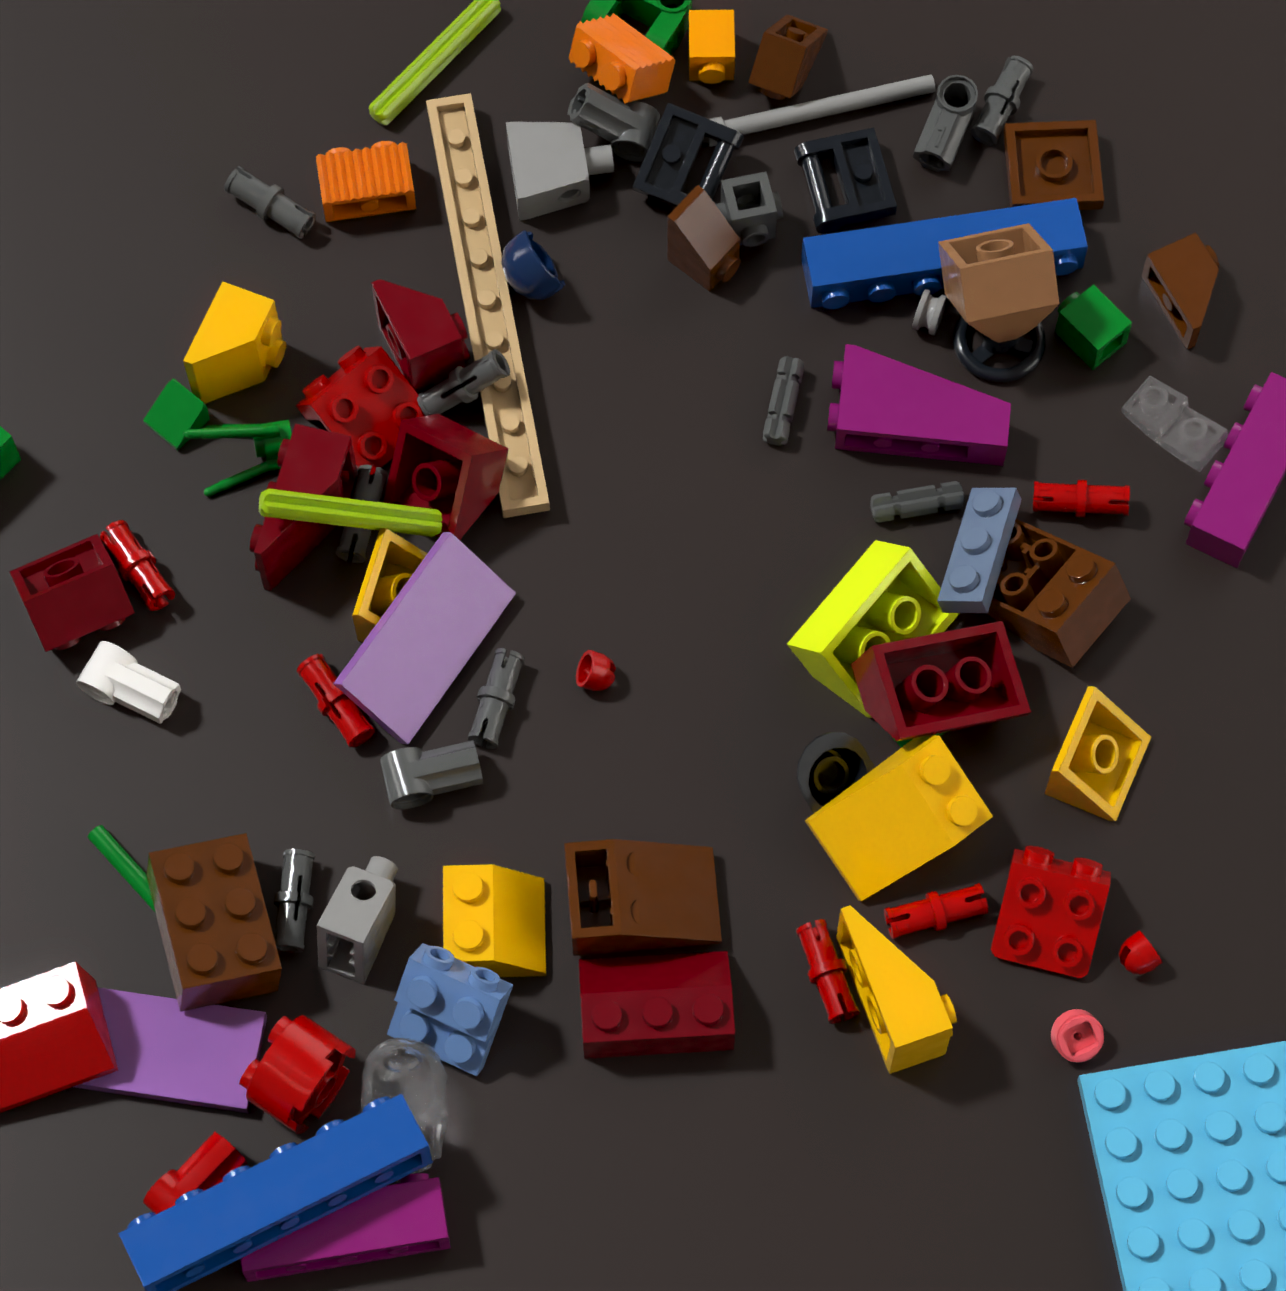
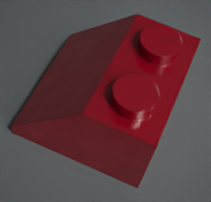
(420, 333)
(445, 470)
(72, 593)

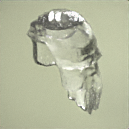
(418, 1074)

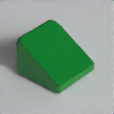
(176, 412)

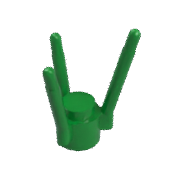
(267, 442)

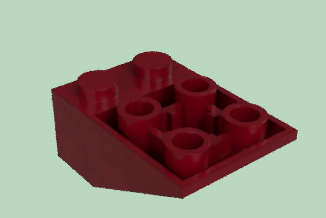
(312, 464)

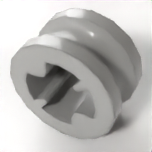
(929, 312)

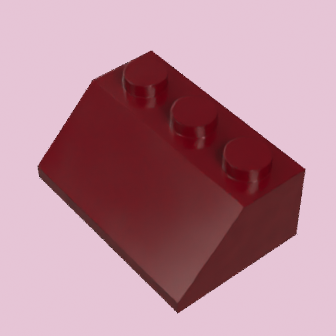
(941, 681)
(656, 1004)

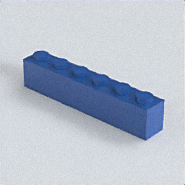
(906, 256)
(276, 1196)

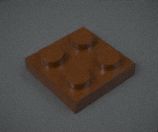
(1054, 163)

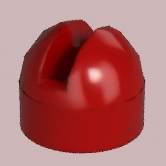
(595, 671)
(1139, 954)

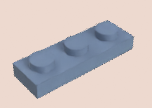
(979, 550)

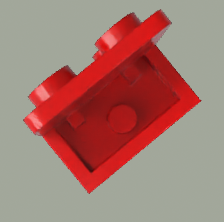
(363, 402)
(1051, 912)

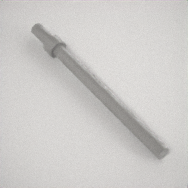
(827, 106)

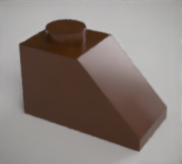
(786, 56)
(702, 240)
(1182, 283)

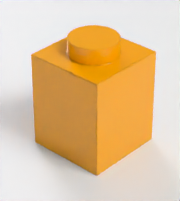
(711, 45)

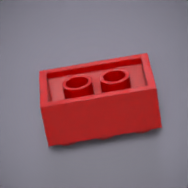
(51, 1035)

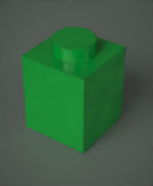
(1092, 326)

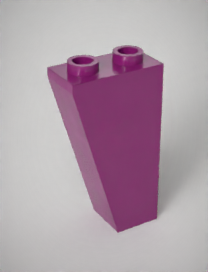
(914, 412)

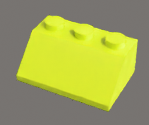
(877, 602)

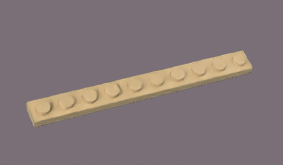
(487, 300)

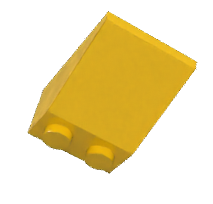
(899, 816)
(897, 996)

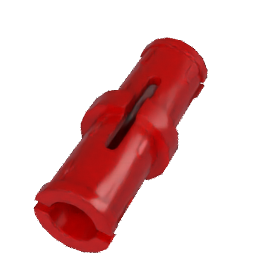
(1081, 498)
(137, 565)
(334, 702)
(936, 911)
(827, 971)

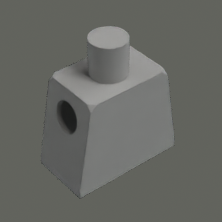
(552, 166)
(357, 919)

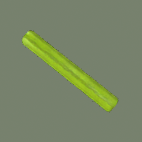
(433, 60)
(350, 512)

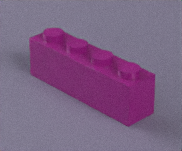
(1246, 480)
(380, 1226)

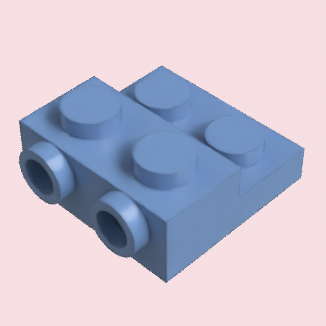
(449, 1007)

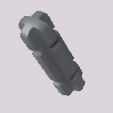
(783, 401)
(917, 501)

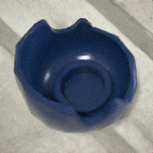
(530, 268)

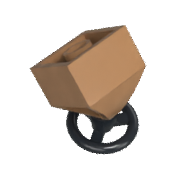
(1004, 289)

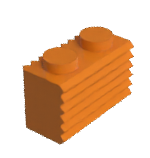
(621, 58)
(365, 181)

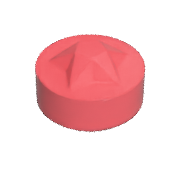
(1077, 1035)

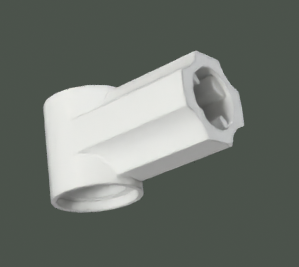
(117, 677)

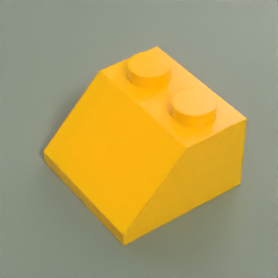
(234, 344)
(495, 919)

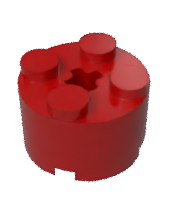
(297, 1072)

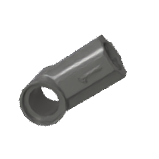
(946, 124)
(626, 126)
(418, 775)

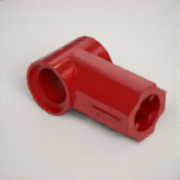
(200, 1171)

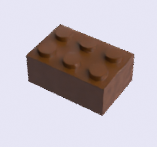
(213, 922)

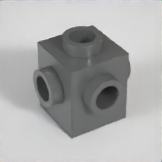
(751, 208)

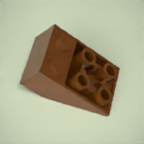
(1056, 593)
(640, 896)

